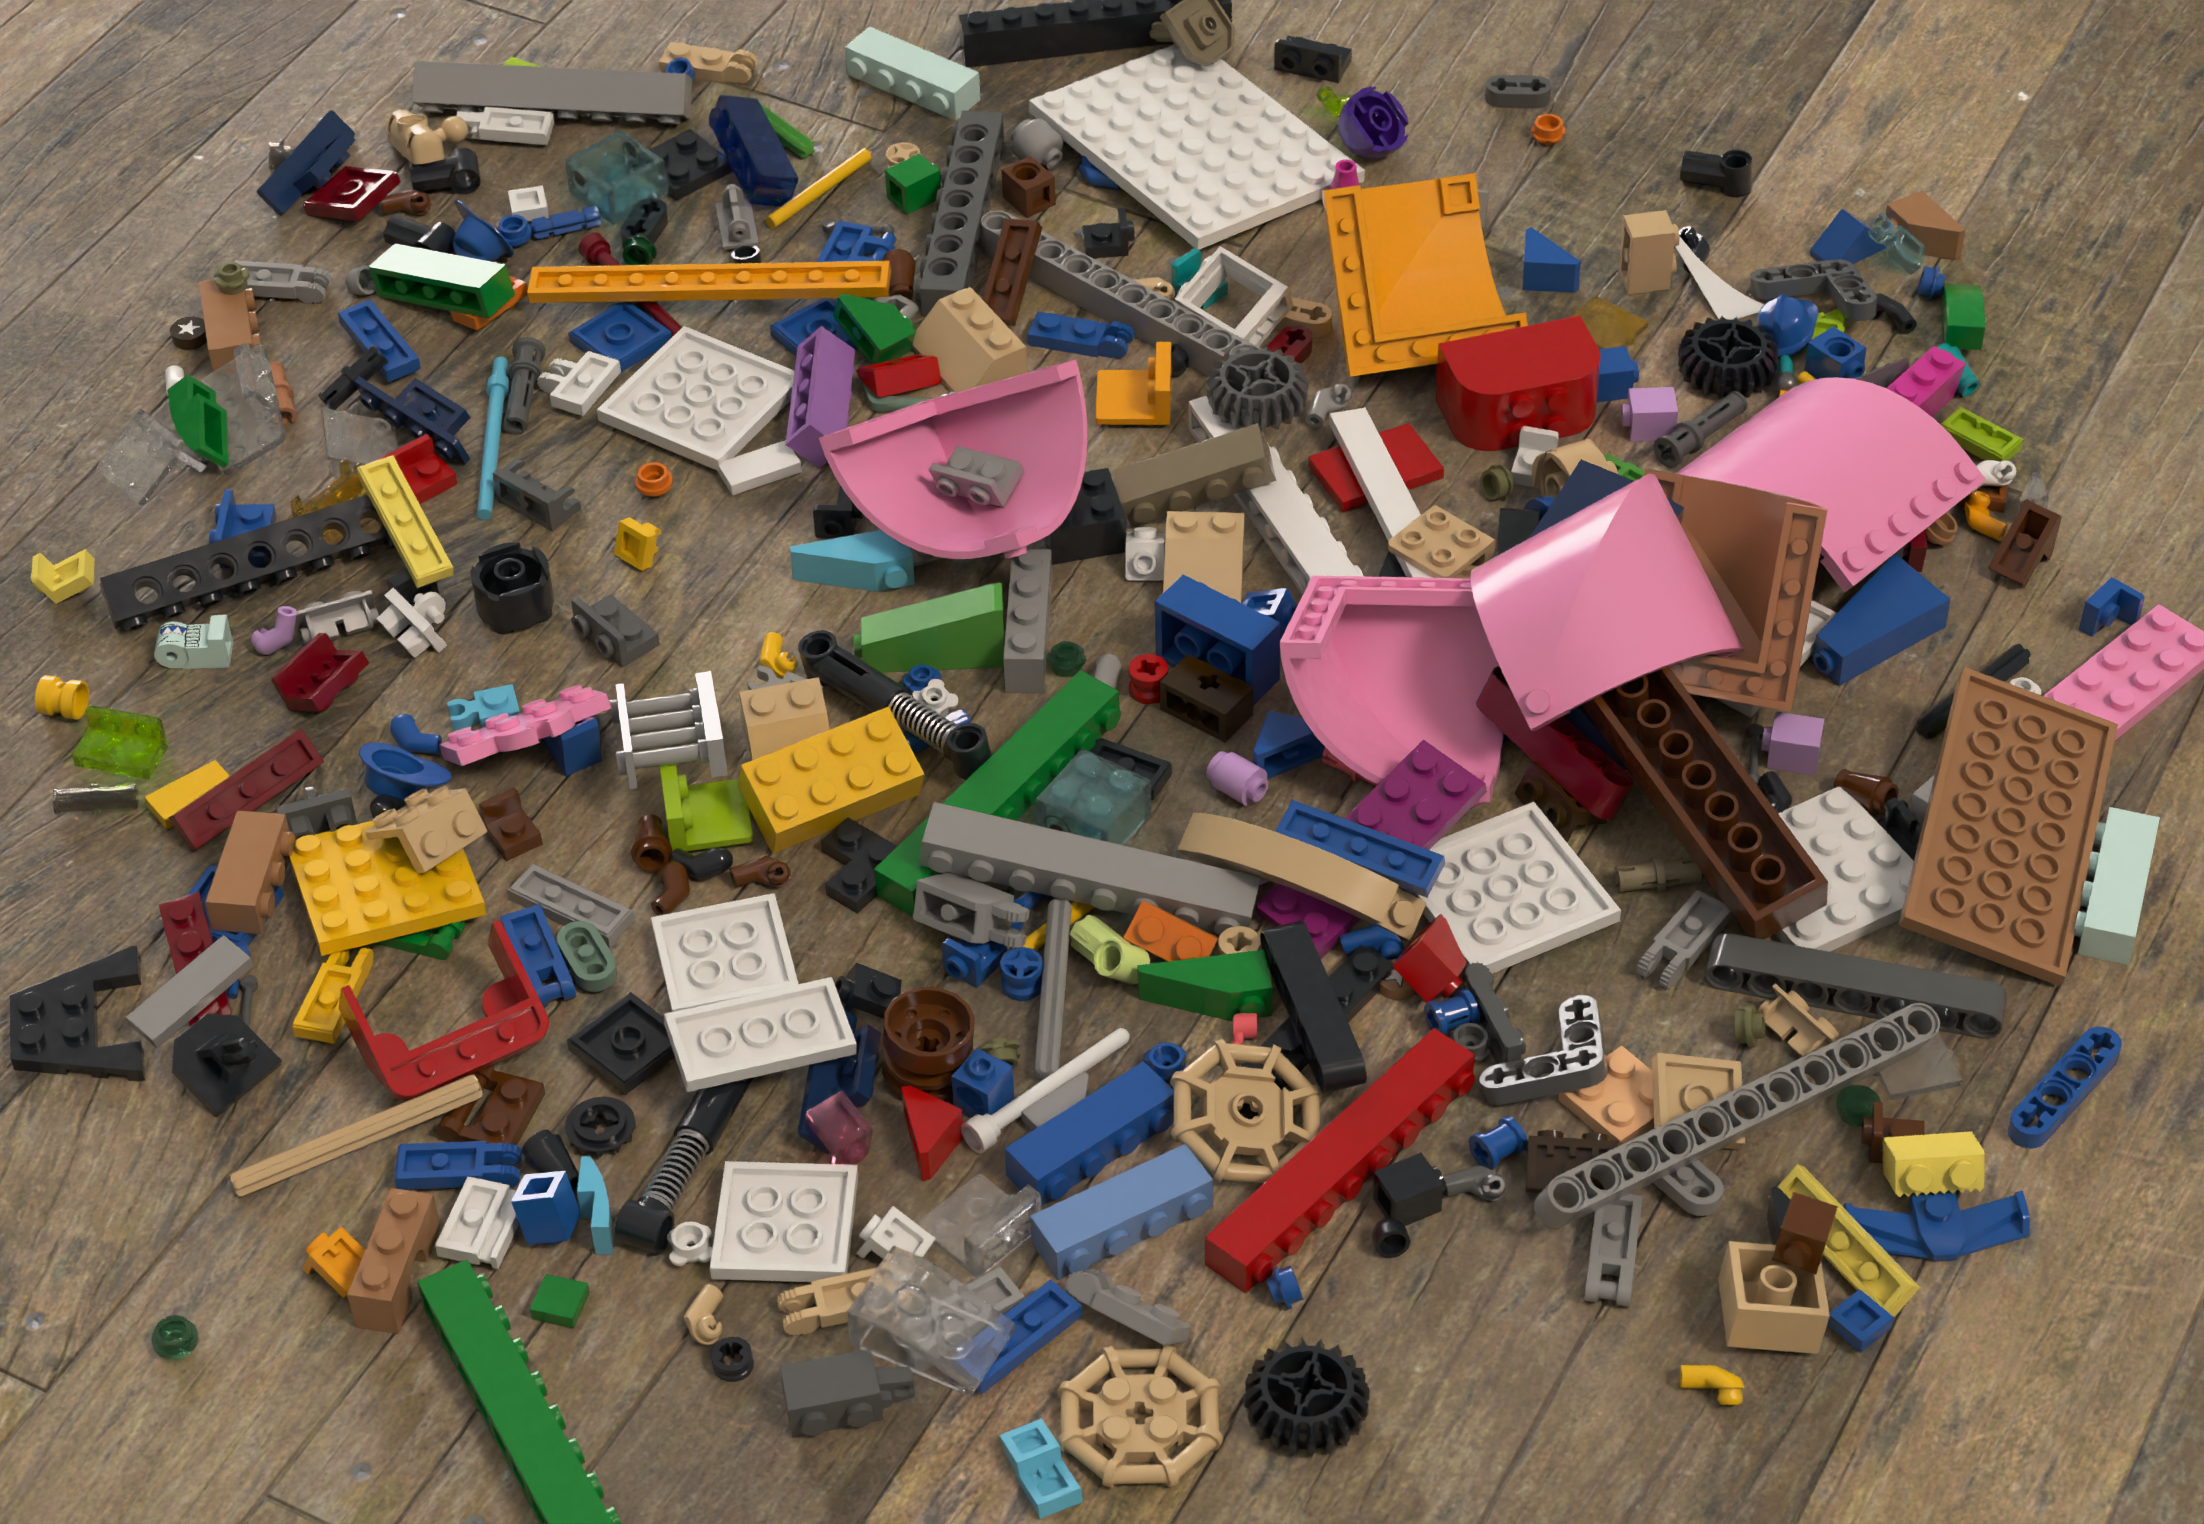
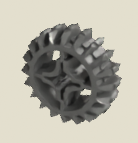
(1257, 388)

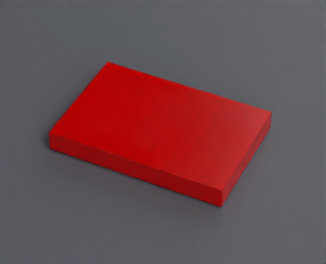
(1408, 451)

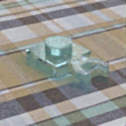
(1900, 245)

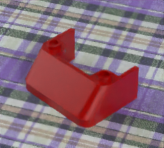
(510, 1026)

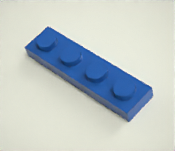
(1390, 857)

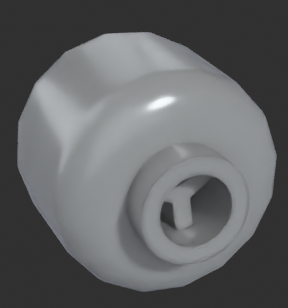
(1037, 140)

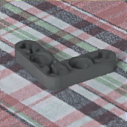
(1835, 277)
(1571, 1069)

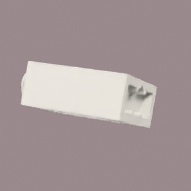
(1263, 316)

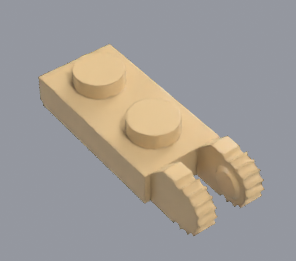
(712, 63)
(832, 1300)

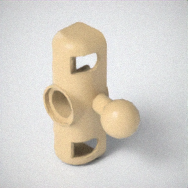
(417, 141)

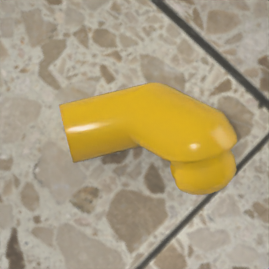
(773, 658)
(1713, 1377)

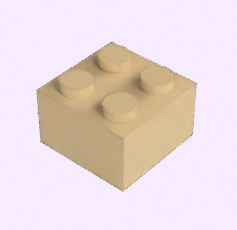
(1770, 1302)

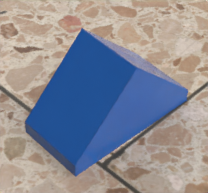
(1845, 240)
(1548, 265)
(1285, 744)
(576, 747)

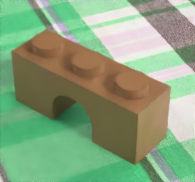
(382, 1281)

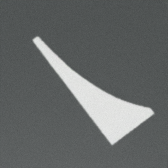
(1720, 295)

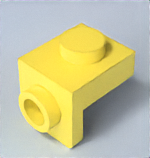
(64, 578)

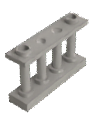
(705, 733)

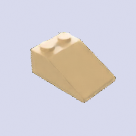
(1205, 549)

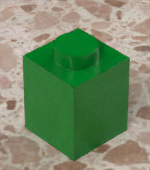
(912, 183)

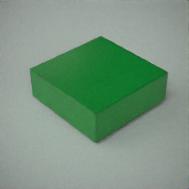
(559, 1300)

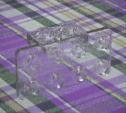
(252, 406)

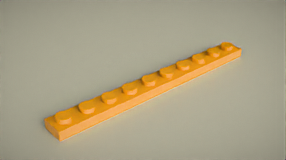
(709, 281)

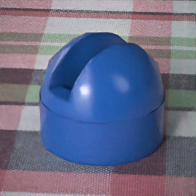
(681, 65)

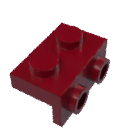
(317, 674)

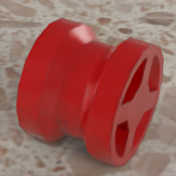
(1145, 677)

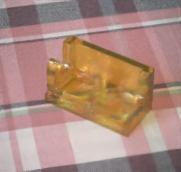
(341, 490)

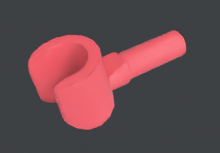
(1244, 1028)

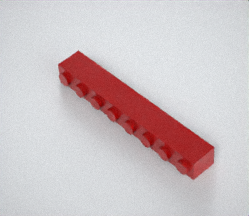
(1339, 1161)

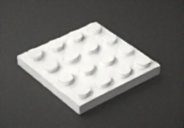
(699, 398)
(1862, 867)
(1515, 890)

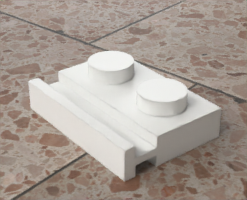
(479, 1224)

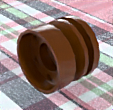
(926, 1040)

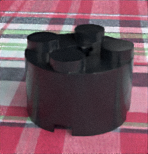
(512, 587)

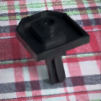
(221, 1060)

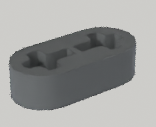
(1518, 91)

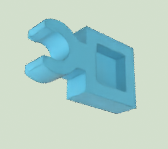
(486, 705)

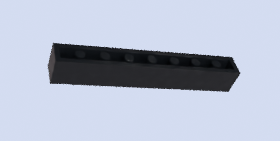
(1061, 29)

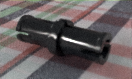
(344, 385)

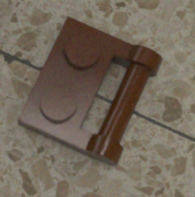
(504, 1115)

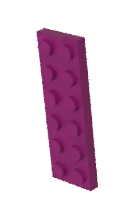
(1412, 803)

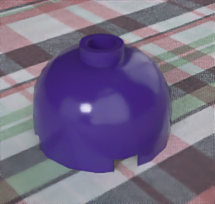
(1372, 124)

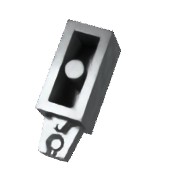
(841, 1392)

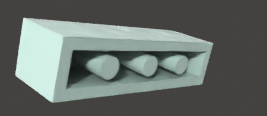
(912, 73)
(2117, 887)

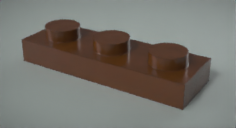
(1011, 268)

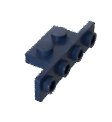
(308, 163)
(421, 412)
(848, 1074)

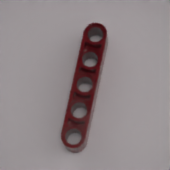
(1560, 751)

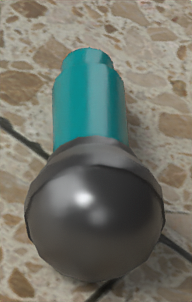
(1785, 378)

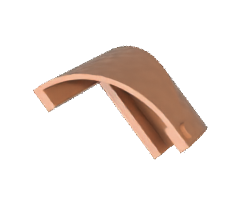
(1763, 567)

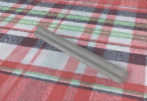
(1053, 988)

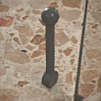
(829, 224)
(1755, 733)
(249, 985)

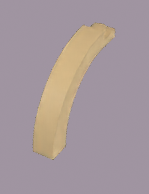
(1304, 868)

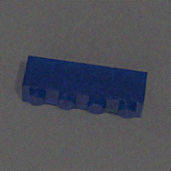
(753, 150)

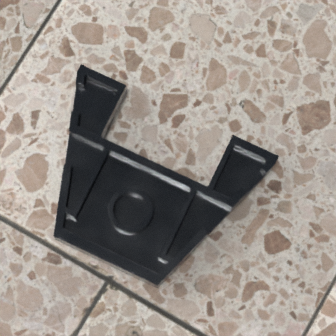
(58, 1027)

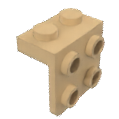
(1442, 544)
(431, 825)

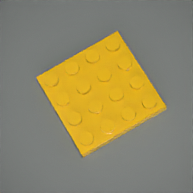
(370, 891)

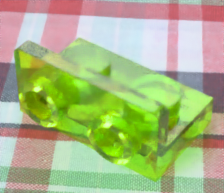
(121, 743)

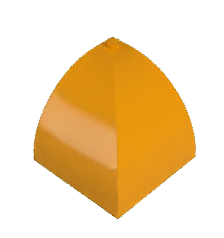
(1410, 271)

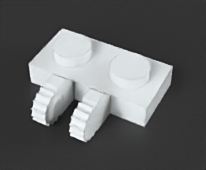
(580, 384)

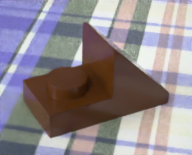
(2026, 542)

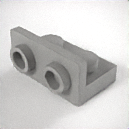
(977, 476)

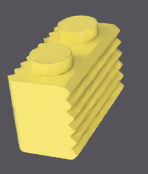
(1933, 1163)

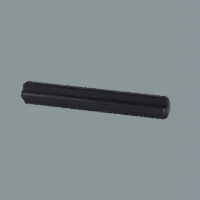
(2001, 668)

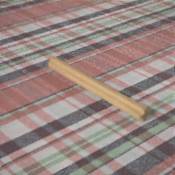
(356, 1135)

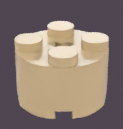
(1556, 465)

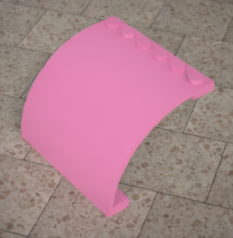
(1860, 454)

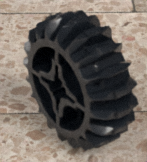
(1728, 357)
(1306, 1397)

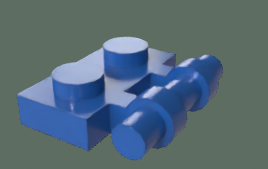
(852, 241)

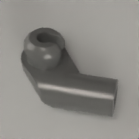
(1478, 1181)

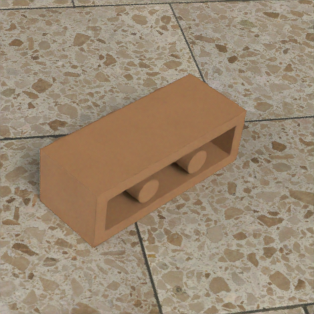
(228, 322)
(249, 872)

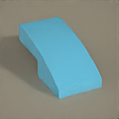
(595, 1206)
(1040, 1468)

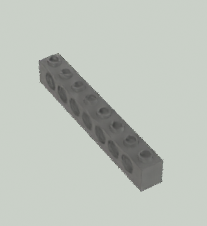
(961, 204)

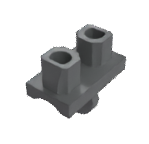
(319, 812)

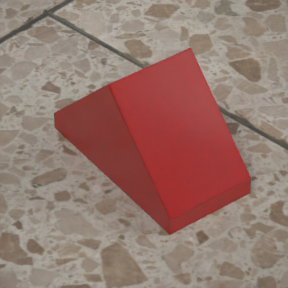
(932, 1127)

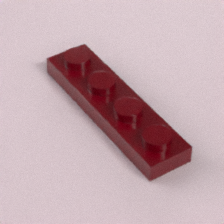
(246, 789)
(188, 937)

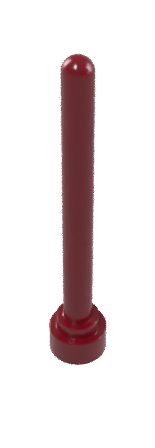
(597, 251)

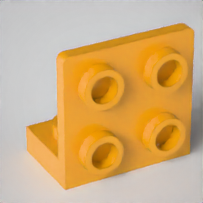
(1136, 395)

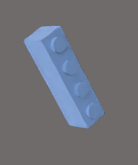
(1121, 1212)

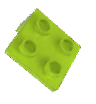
(704, 813)

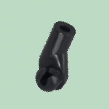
(1696, 243)

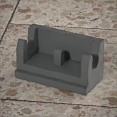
(532, 497)

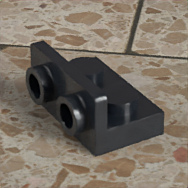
(1311, 58)

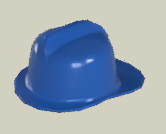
(478, 238)
(1789, 321)
(397, 771)

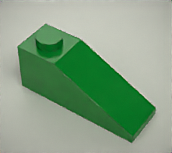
(1210, 985)

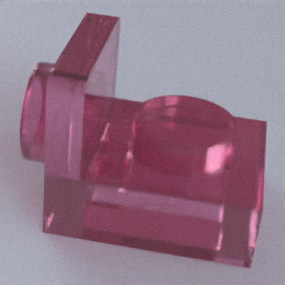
(841, 1129)

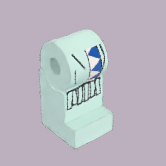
(195, 644)

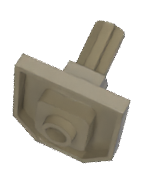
(1197, 29)

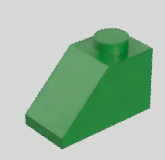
(874, 328)

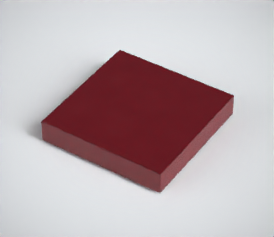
(351, 193)

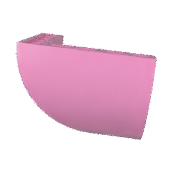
(1021, 418)
(1599, 603)
(1391, 666)

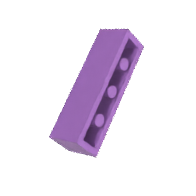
(819, 393)

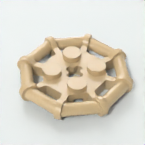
(1226, 1096)
(1144, 1393)

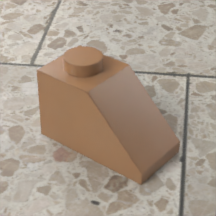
(1928, 224)

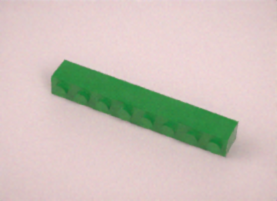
(1012, 775)
(512, 1399)

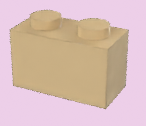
(1648, 252)

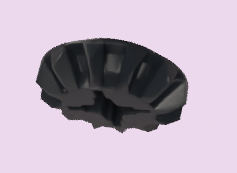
(586, 1116)

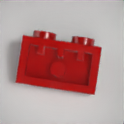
(423, 468)

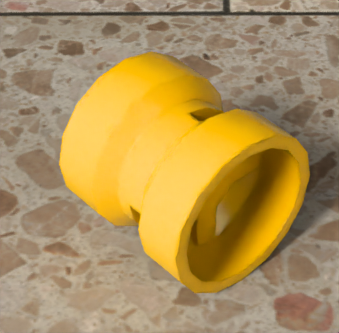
(57, 696)

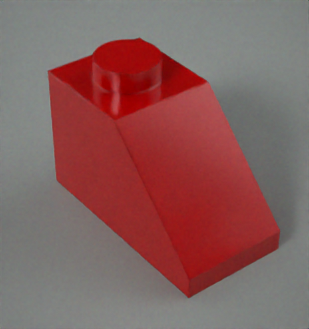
(1432, 961)

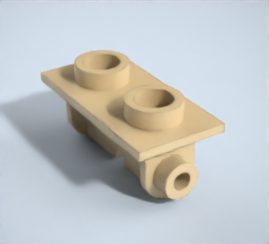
(1790, 1013)

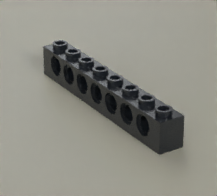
(130, 613)

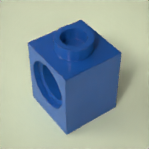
(1834, 356)
(982, 1084)

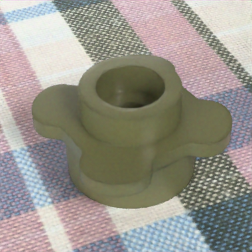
(1003, 1049)

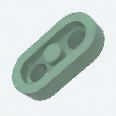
(592, 962)

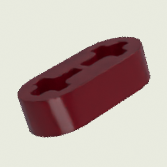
(1298, 337)

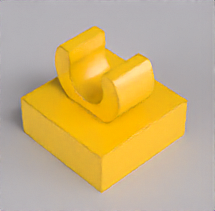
(636, 543)

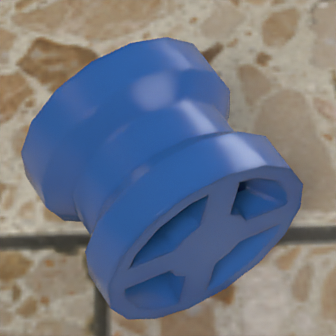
(1021, 973)

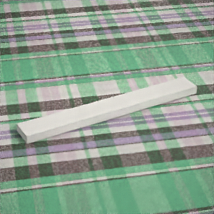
(1376, 475)

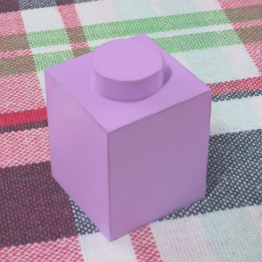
(1649, 413)
(1793, 743)

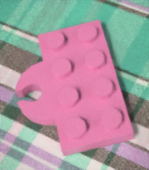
(524, 729)

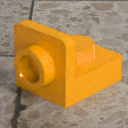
(335, 1259)

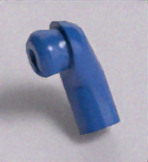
(1095, 176)
(1375, 938)

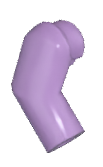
(270, 641)

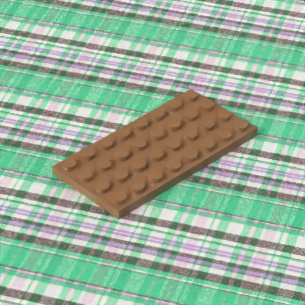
(2009, 826)

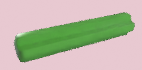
(789, 135)

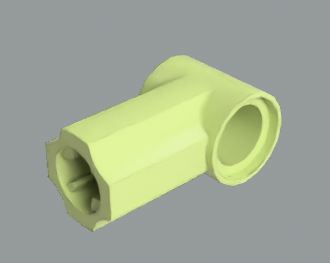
(1107, 950)

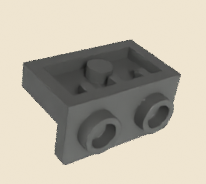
(613, 629)

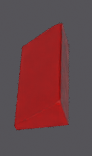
(901, 374)

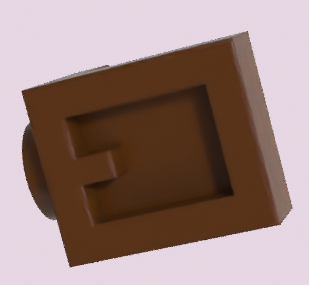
(509, 825)
(1877, 1127)

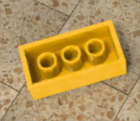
(830, 778)

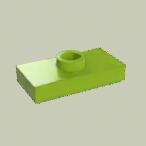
(1982, 436)

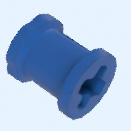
(1452, 1012)
(1498, 1143)

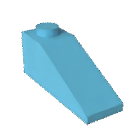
(855, 561)

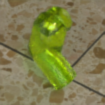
(1332, 101)

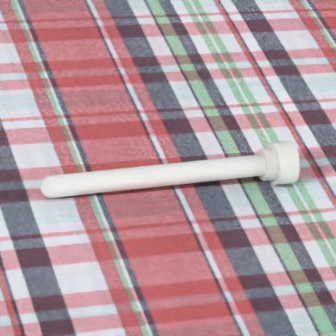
(982, 1131)

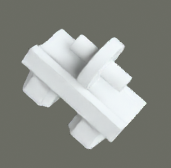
(421, 634)

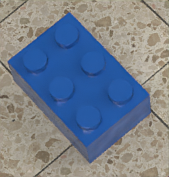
(1218, 631)

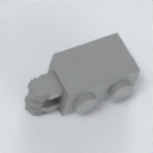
(969, 910)

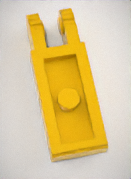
(320, 1014)

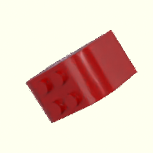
(1517, 379)

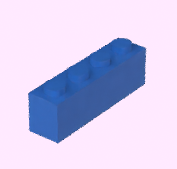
(1091, 1133)

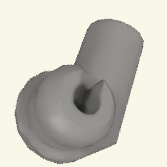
(1326, 402)
(1108, 669)

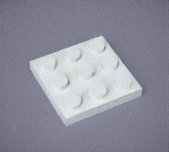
(723, 951)
(784, 1221)

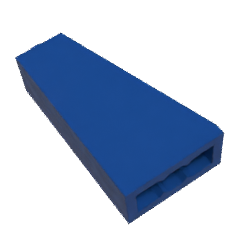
(1880, 621)

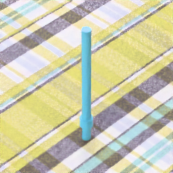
(497, 390)

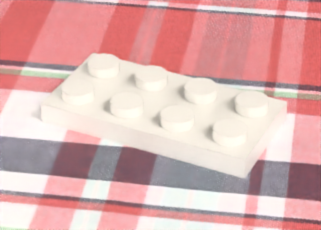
(759, 1034)

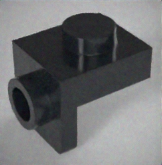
(838, 519)
(867, 990)

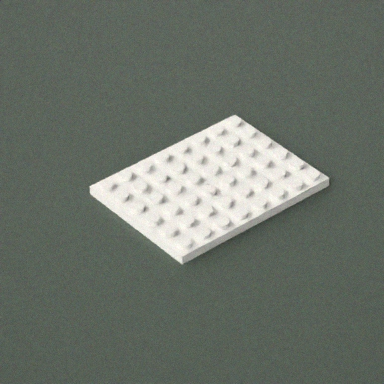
(1193, 143)

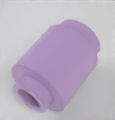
(1237, 777)

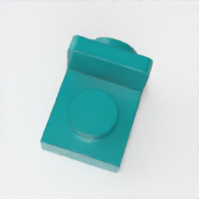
(1186, 268)

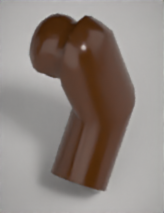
(408, 201)
(762, 870)
(676, 888)

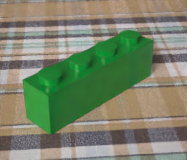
(442, 280)

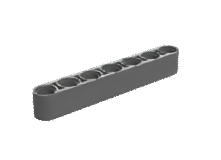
(1854, 984)

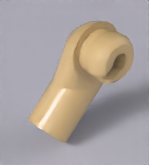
(699, 1316)

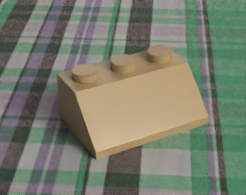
(969, 342)

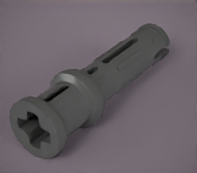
(524, 375)
(1690, 435)

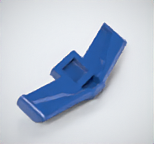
(1941, 1230)

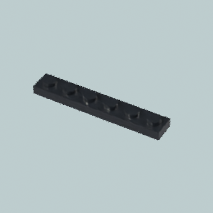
(1355, 985)

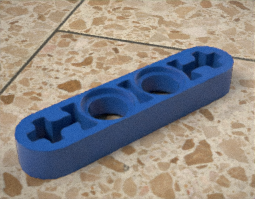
(2062, 1085)

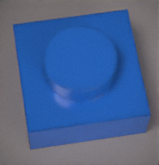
(1860, 1320)

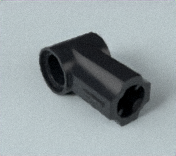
(456, 171)
(1728, 171)
(414, 234)

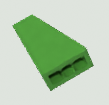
(942, 632)

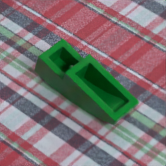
(1963, 316)
(199, 419)

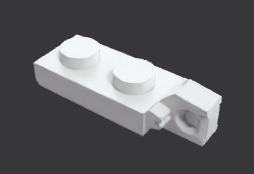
(509, 125)

